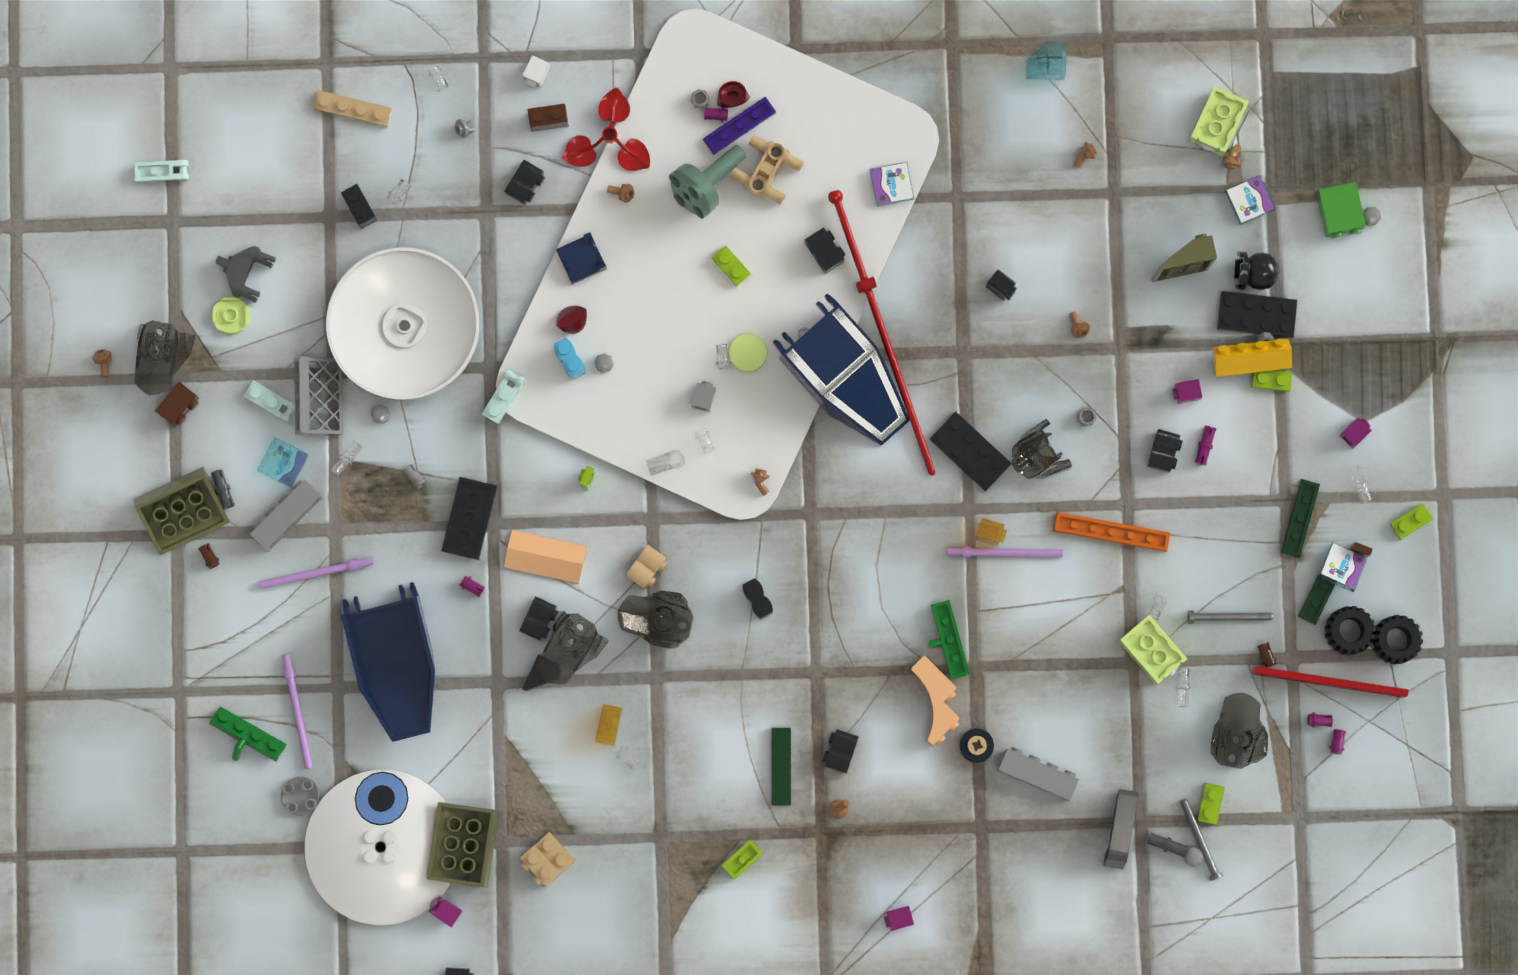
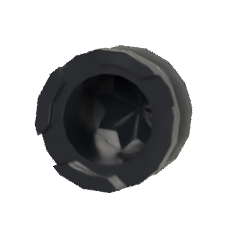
(1257, 271)

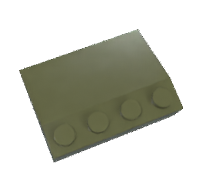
(1191, 259)
(181, 510)
(462, 844)

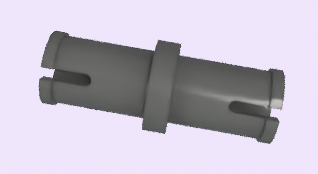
(222, 489)
(1167, 844)

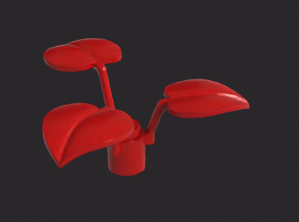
(633, 155)

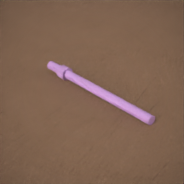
(967, 552)
(352, 565)
(289, 674)

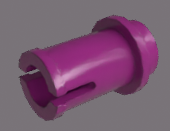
(716, 114)
(470, 585)
(1319, 720)
(1337, 741)

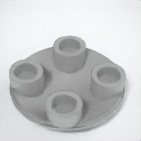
(300, 796)

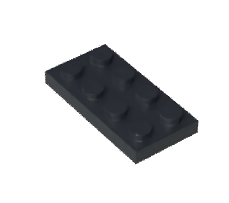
(1257, 314)
(970, 451)
(469, 518)

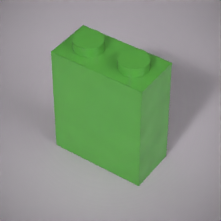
(1341, 210)

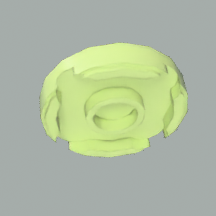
(230, 315)
(748, 352)

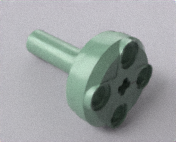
(695, 188)

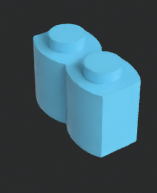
(566, 354)

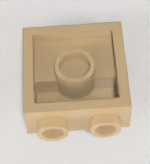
(546, 860)

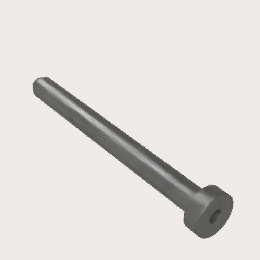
(1227, 616)
(1200, 840)

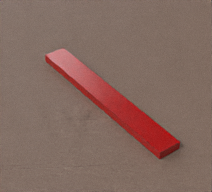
(1328, 681)

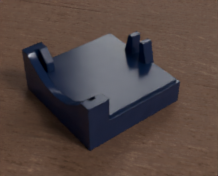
(581, 259)

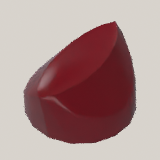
(732, 95)
(572, 319)

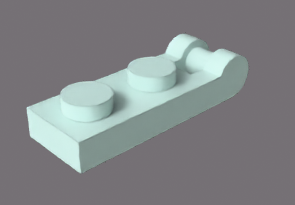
(160, 171)
(503, 397)
(269, 401)

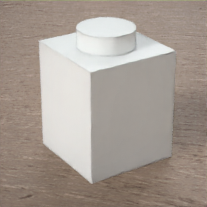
(536, 72)

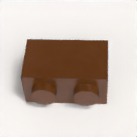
(548, 117)
(177, 404)

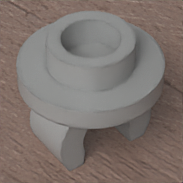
(462, 129)

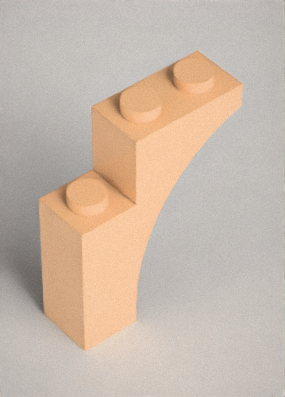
(939, 689)

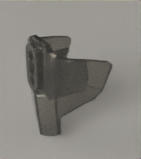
(156, 369)
(1037, 454)
(643, 617)
(563, 659)
(1242, 719)

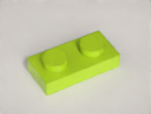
(731, 266)
(1272, 380)
(586, 477)
(1411, 521)
(1210, 803)
(742, 859)

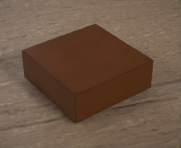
(1361, 549)

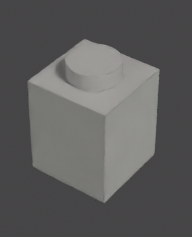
(703, 396)

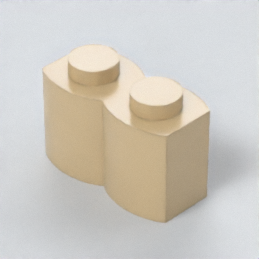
(646, 567)

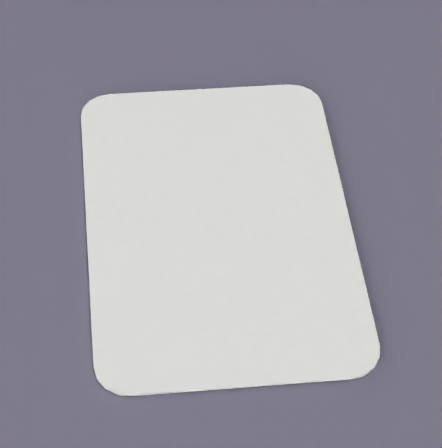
(669, 303)

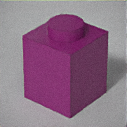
(1187, 391)
(1356, 432)
(445, 910)
(898, 918)

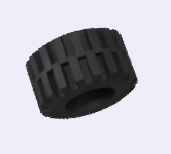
(1366, 630)
(1413, 639)

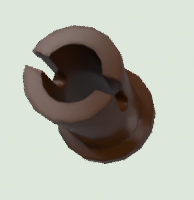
(209, 556)
(1267, 655)

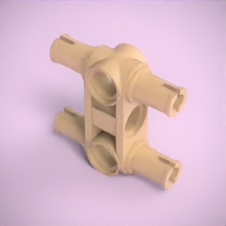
(767, 169)

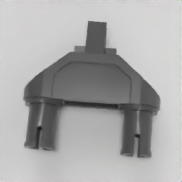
(238, 268)

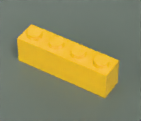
(1252, 357)

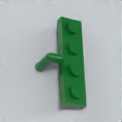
(949, 639)
(247, 735)

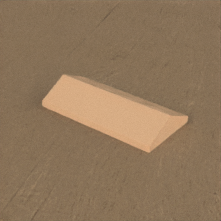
(545, 556)

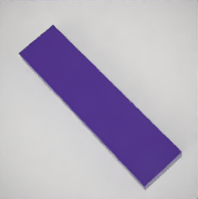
(739, 125)

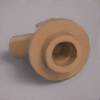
(1088, 151)
(1232, 161)
(625, 193)
(1079, 329)
(103, 357)
(760, 476)
(839, 808)

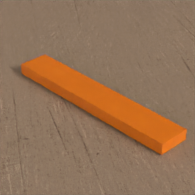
(1111, 532)

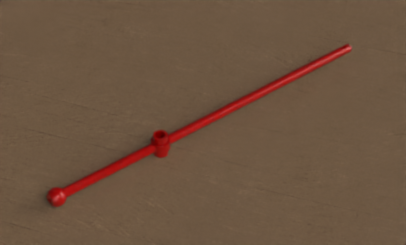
(866, 285)

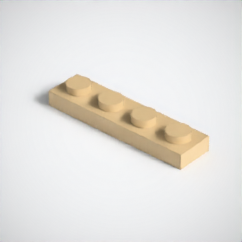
(352, 108)

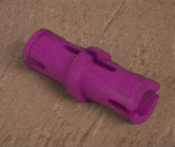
(1205, 445)

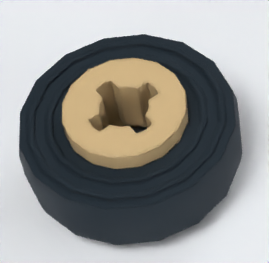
(971, 742)

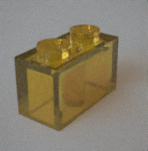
(990, 532)
(608, 725)

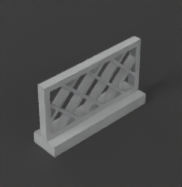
(302, 400)

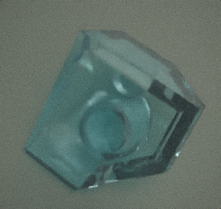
(1047, 62)

